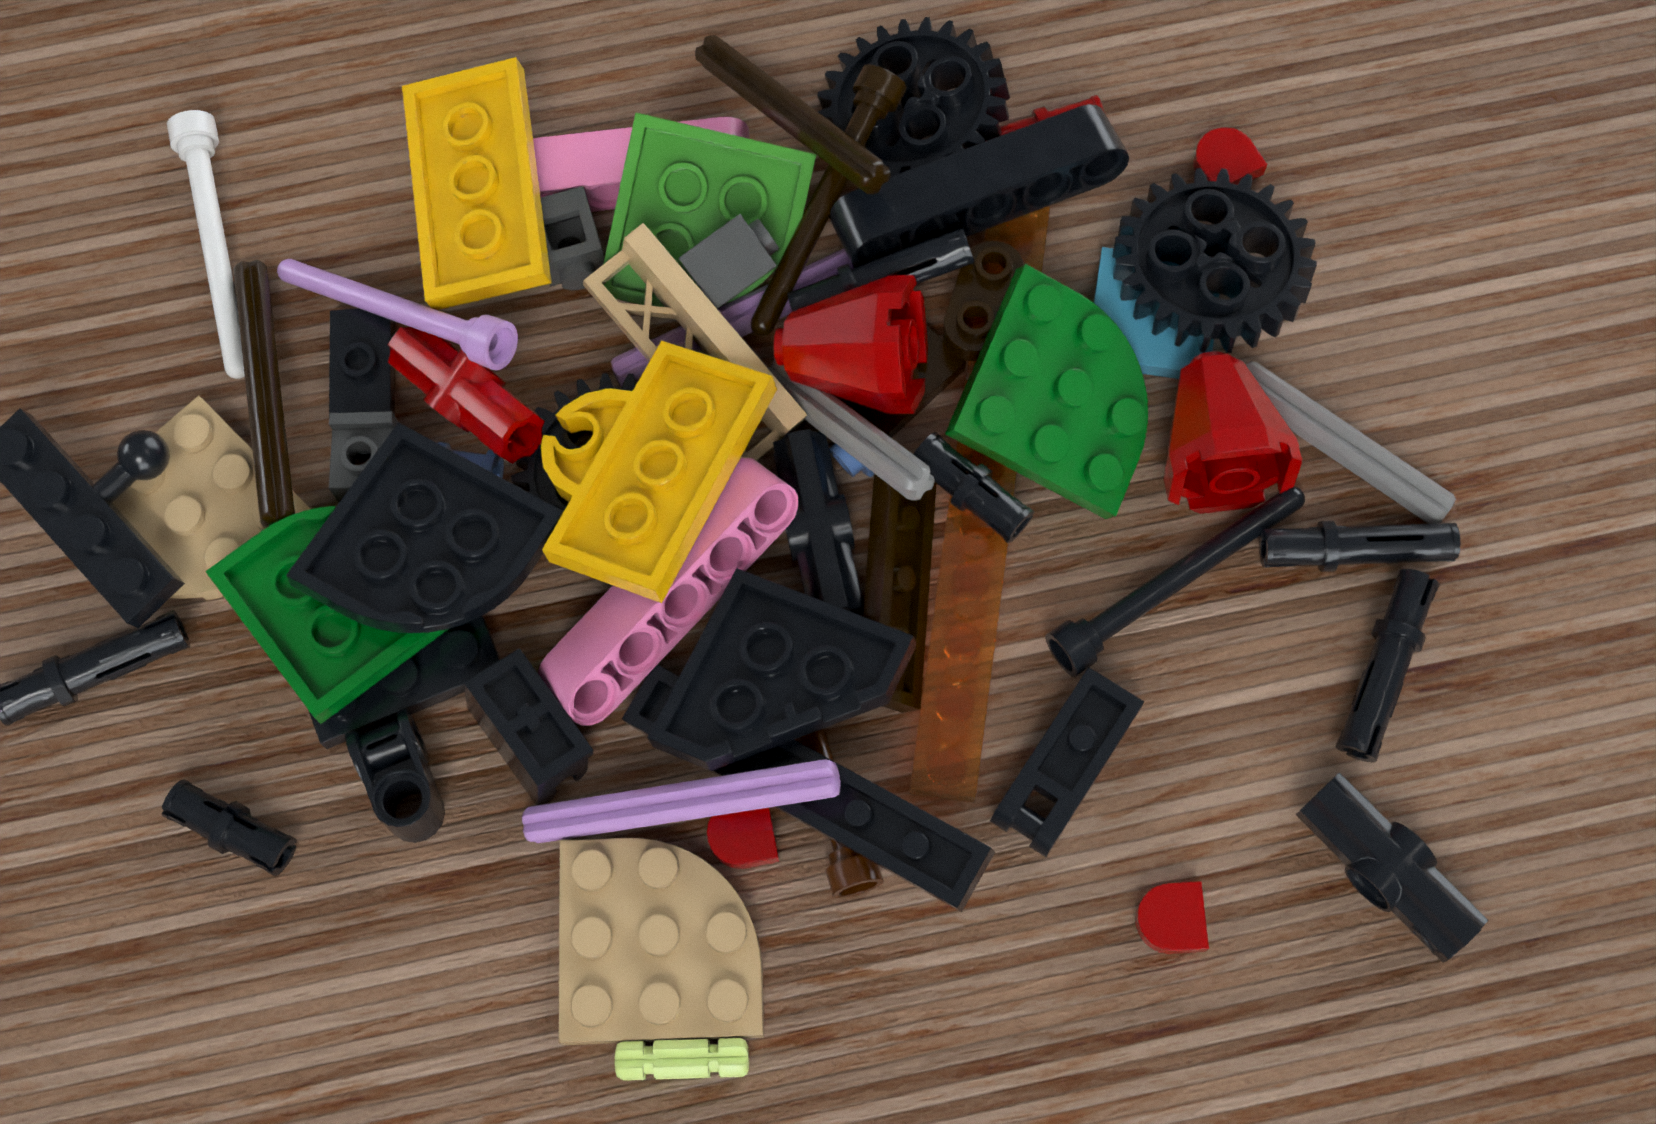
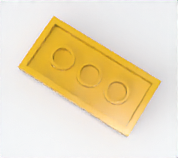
(475, 185)

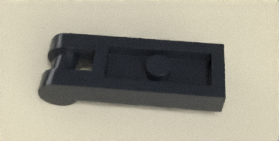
(1068, 759)

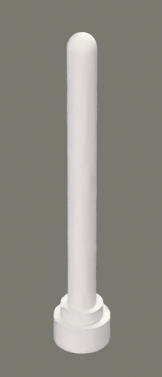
(194, 139)

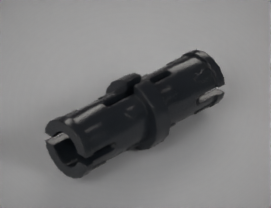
(974, 488)
(229, 827)

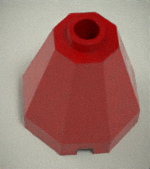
(860, 345)
(1226, 439)

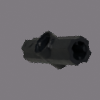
(822, 529)
(1392, 868)

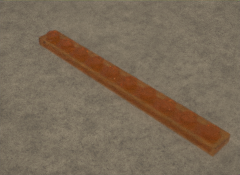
(967, 603)

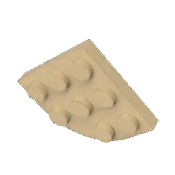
(201, 501)
(653, 947)

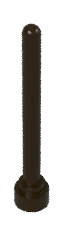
(876, 95)

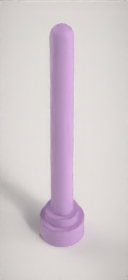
(483, 339)

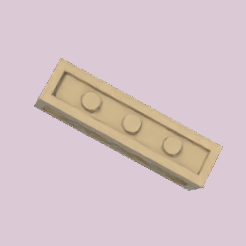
(694, 313)

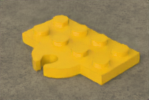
(650, 466)

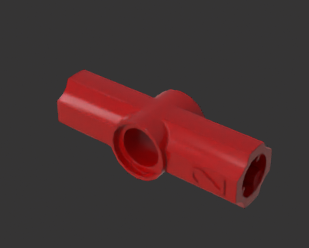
(466, 393)

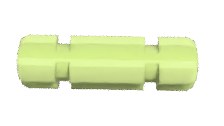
(681, 1059)

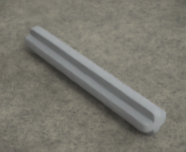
(860, 438)
(1355, 449)

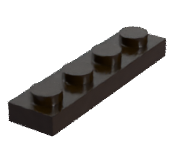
(900, 577)

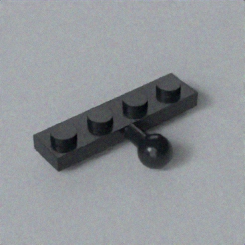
(82, 514)

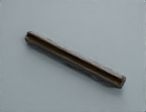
(793, 115)
(263, 393)

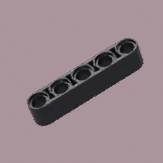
(982, 185)

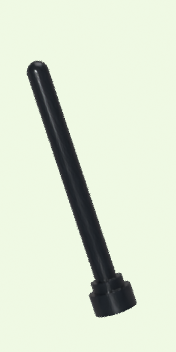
(1078, 643)

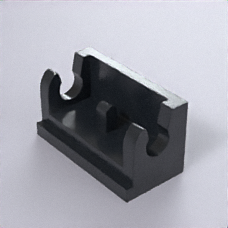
(527, 726)

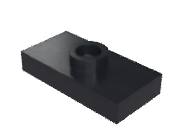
(359, 362)

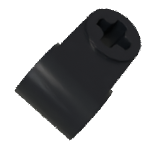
(395, 765)

